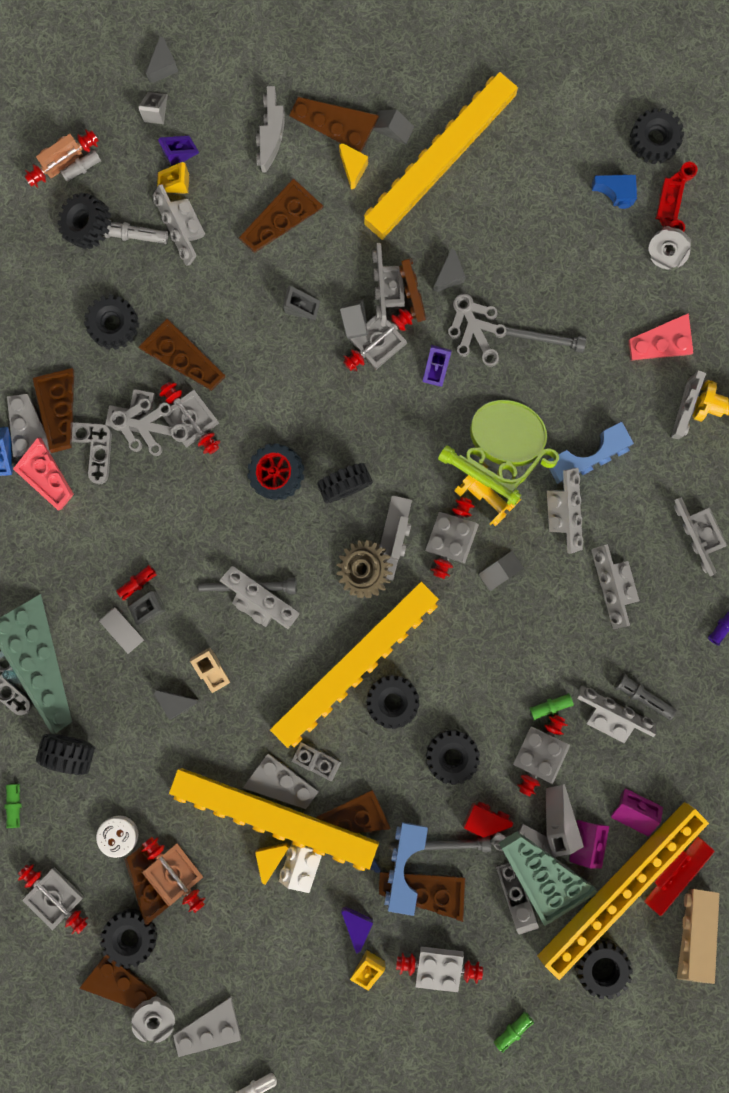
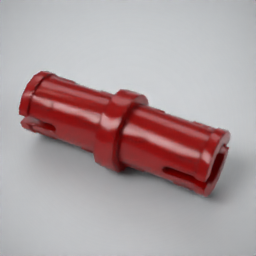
(136, 582)

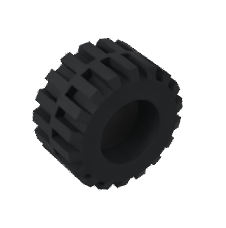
(65, 754)
(614, 982)

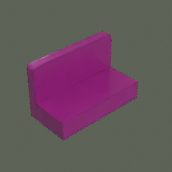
(638, 812)
(594, 842)

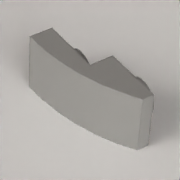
(121, 630)
(316, 761)

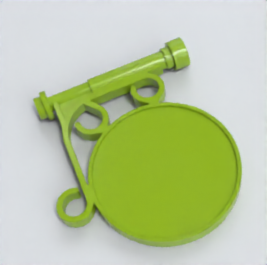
(507, 436)

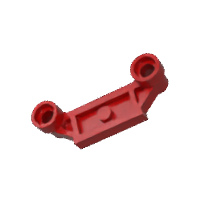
(672, 194)

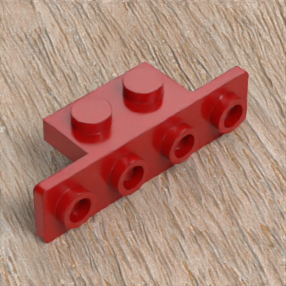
(678, 875)

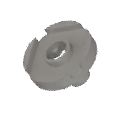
(673, 237)
(153, 1009)

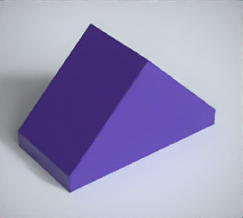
(177, 148)
(436, 365)
(358, 927)

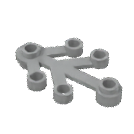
(475, 326)
(145, 425)

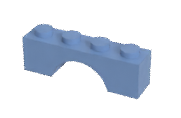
(612, 442)
(402, 897)

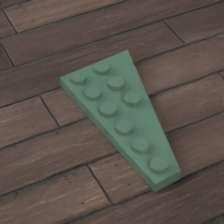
(31, 654)
(546, 881)

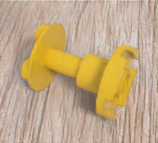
(710, 402)
(481, 491)

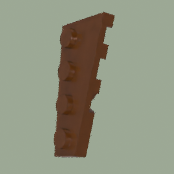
(180, 354)

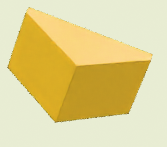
(354, 163)
(174, 179)
(269, 858)
(368, 970)

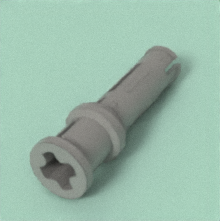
(126, 231)

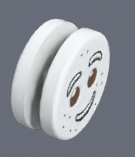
(117, 836)

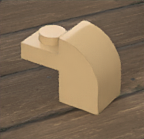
(210, 670)

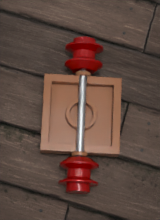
(60, 156)
(173, 875)

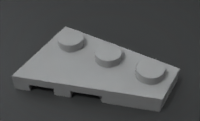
(688, 404)
(24, 424)
(280, 783)
(209, 1031)

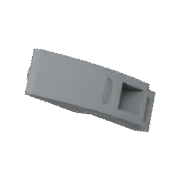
(272, 131)

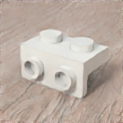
(299, 868)

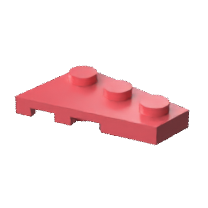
(663, 341)
(43, 474)

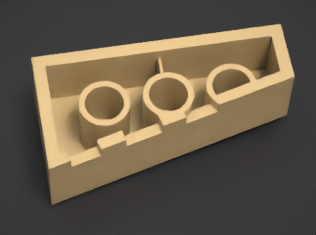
(699, 937)

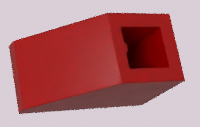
(485, 822)

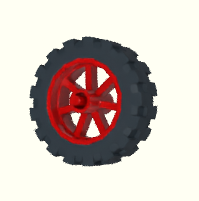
(258, 464)

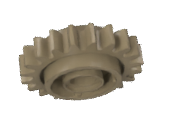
(376, 573)

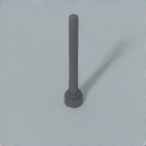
(577, 343)
(287, 586)
(481, 843)

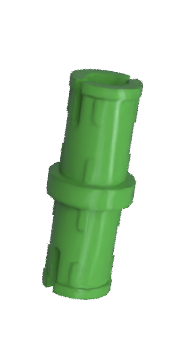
(551, 706)
(13, 806)
(513, 1032)

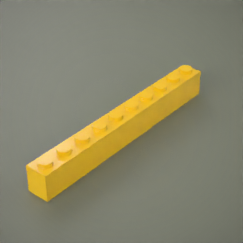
(440, 156)
(354, 665)
(274, 818)
(622, 890)

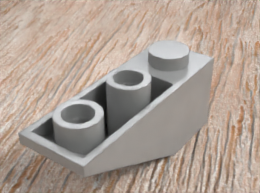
(561, 823)
(517, 900)

